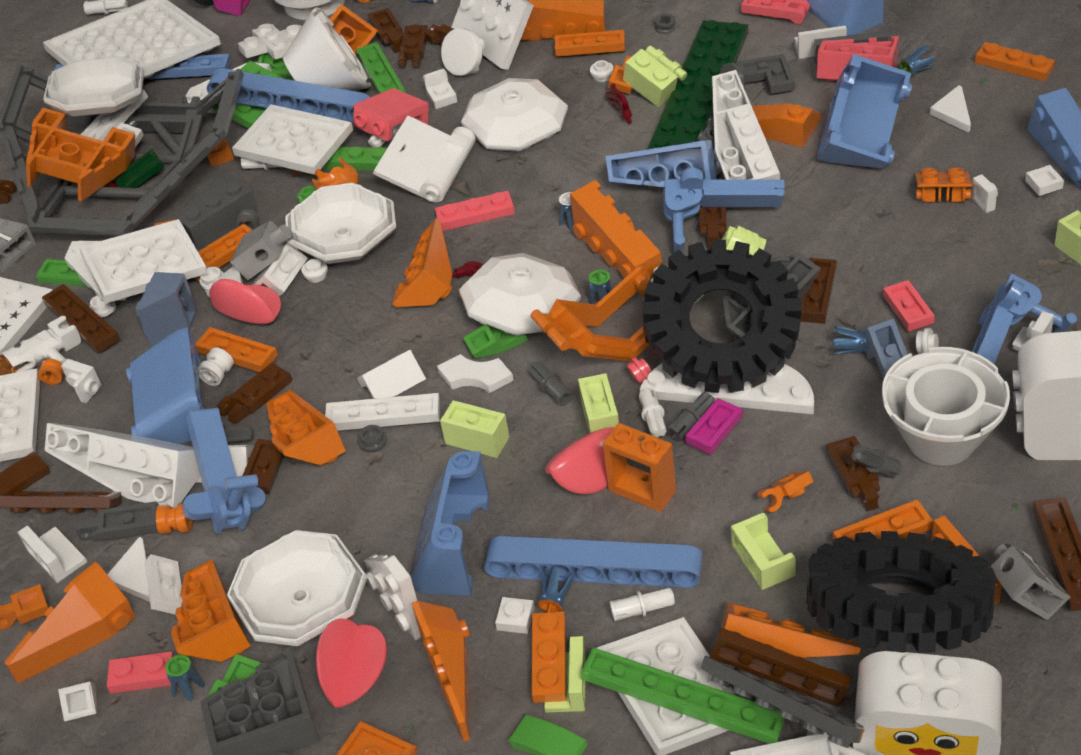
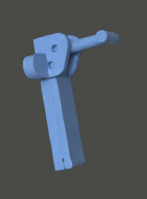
(685, 195)
(1006, 309)
(225, 497)

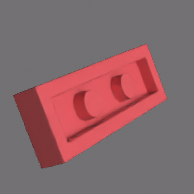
(475, 210)

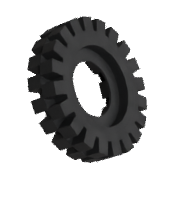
(762, 285)
(844, 600)

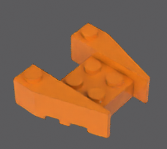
(76, 156)

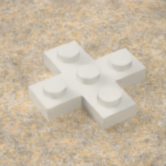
(269, 39)

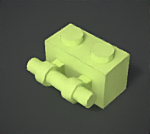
(653, 74)

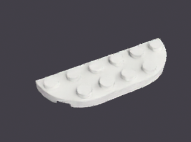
(783, 392)

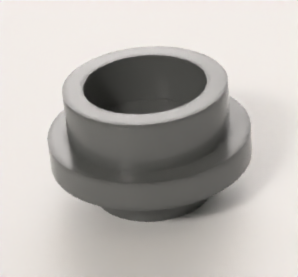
(372, 438)

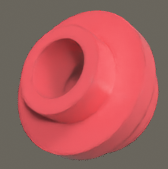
(638, 369)

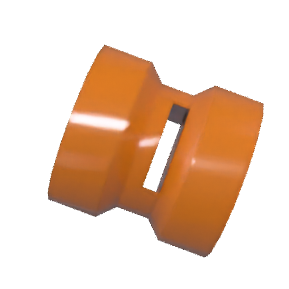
(172, 519)

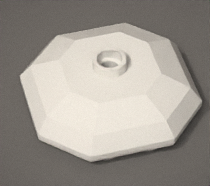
(94, 86)
(514, 114)
(341, 222)
(513, 287)
(294, 568)

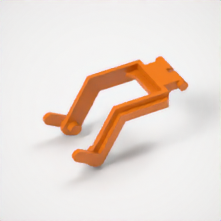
(569, 319)

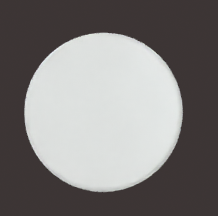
(462, 52)

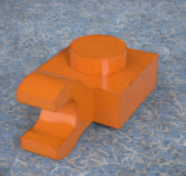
(617, 78)
(790, 486)
(24, 606)

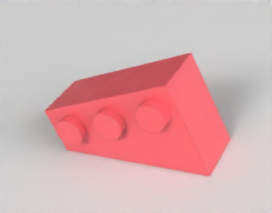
(835, 54)

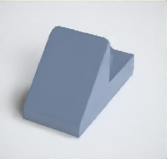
(884, 345)

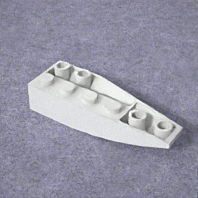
(737, 134)
(126, 463)

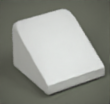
(78, 701)

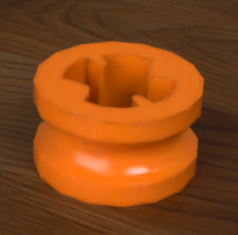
(51, 372)

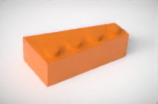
(564, 17)
(611, 232)

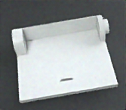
(428, 160)

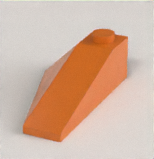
(352, 27)
(787, 122)
(428, 273)
(302, 430)
(83, 618)
(206, 620)
(786, 634)
(448, 653)

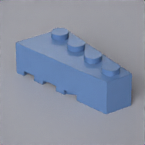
(1057, 128)
(657, 164)

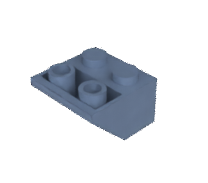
(166, 306)

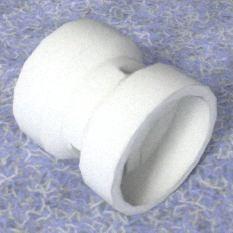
(216, 364)

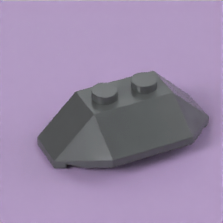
(738, 311)

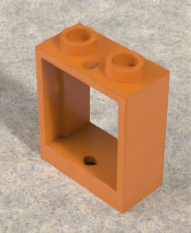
(635, 484)

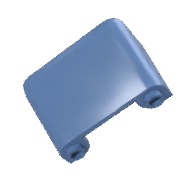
(855, 14)
(863, 114)
(166, 388)
(439, 556)

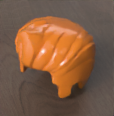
(336, 176)

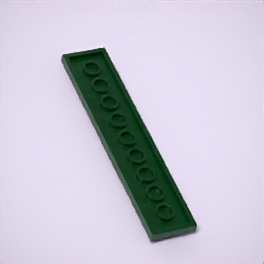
(692, 99)

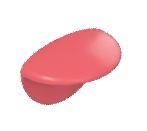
(245, 302)
(581, 464)
(349, 660)

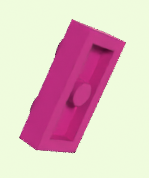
(714, 426)

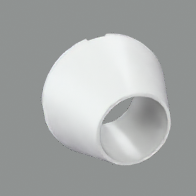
(324, 56)
(945, 402)

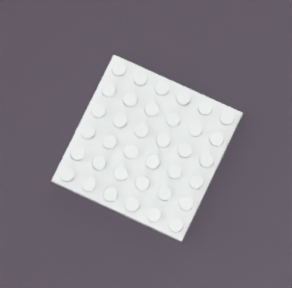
(148, 33)

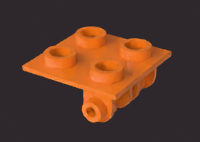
(954, 178)

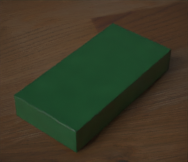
(140, 170)

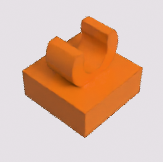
(220, 154)

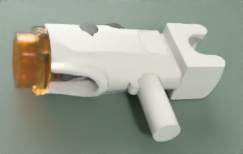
(40, 347)

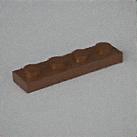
(90, 325)
(50, 500)
(1063, 545)
(780, 667)

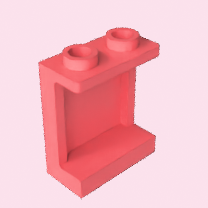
(384, 111)

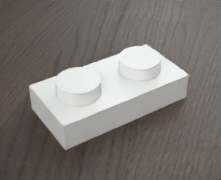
(163, 584)

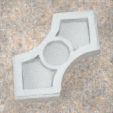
(465, 372)

